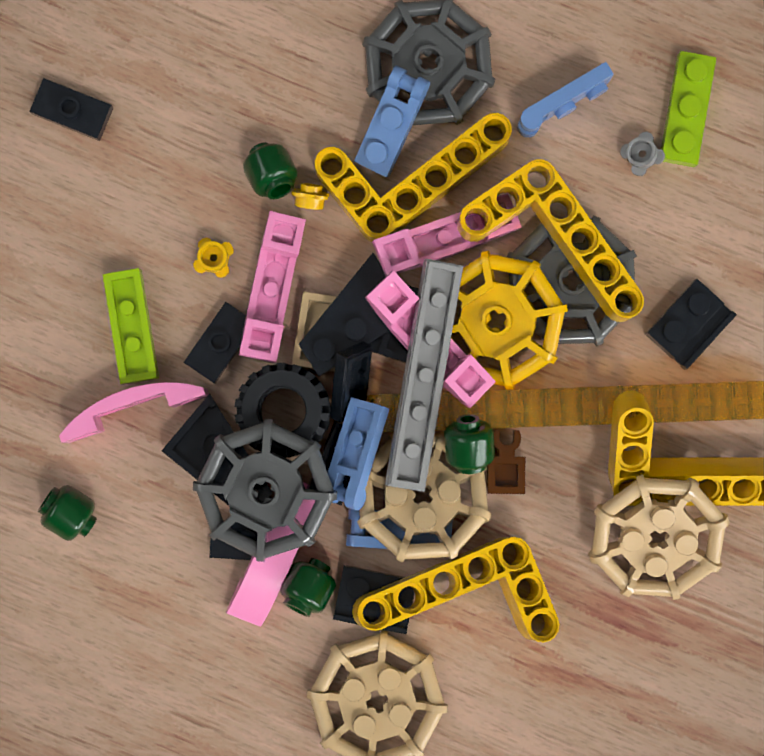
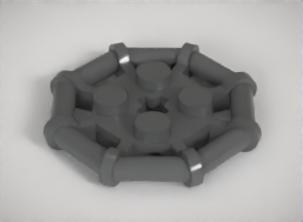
(443, 43)
(581, 301)
(285, 482)

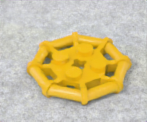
(520, 317)

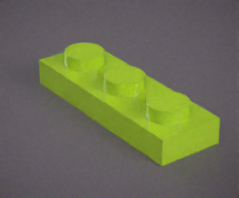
(688, 108)
(130, 326)

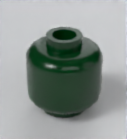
(270, 170)
(469, 444)
(67, 512)
(308, 587)

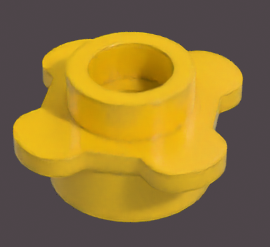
(310, 196)
(208, 248)

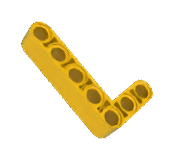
(415, 183)
(560, 230)
(720, 471)
(461, 583)

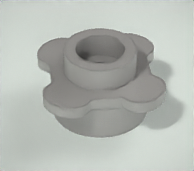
(642, 143)

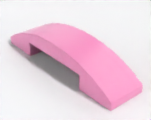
(435, 240)
(271, 287)
(396, 308)
(90, 423)
(264, 579)

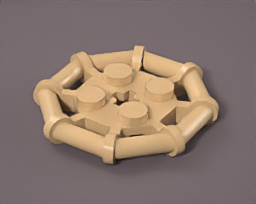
(425, 517)
(662, 557)
(389, 681)

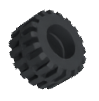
(288, 377)

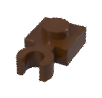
(506, 471)

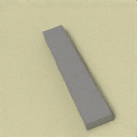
(424, 375)

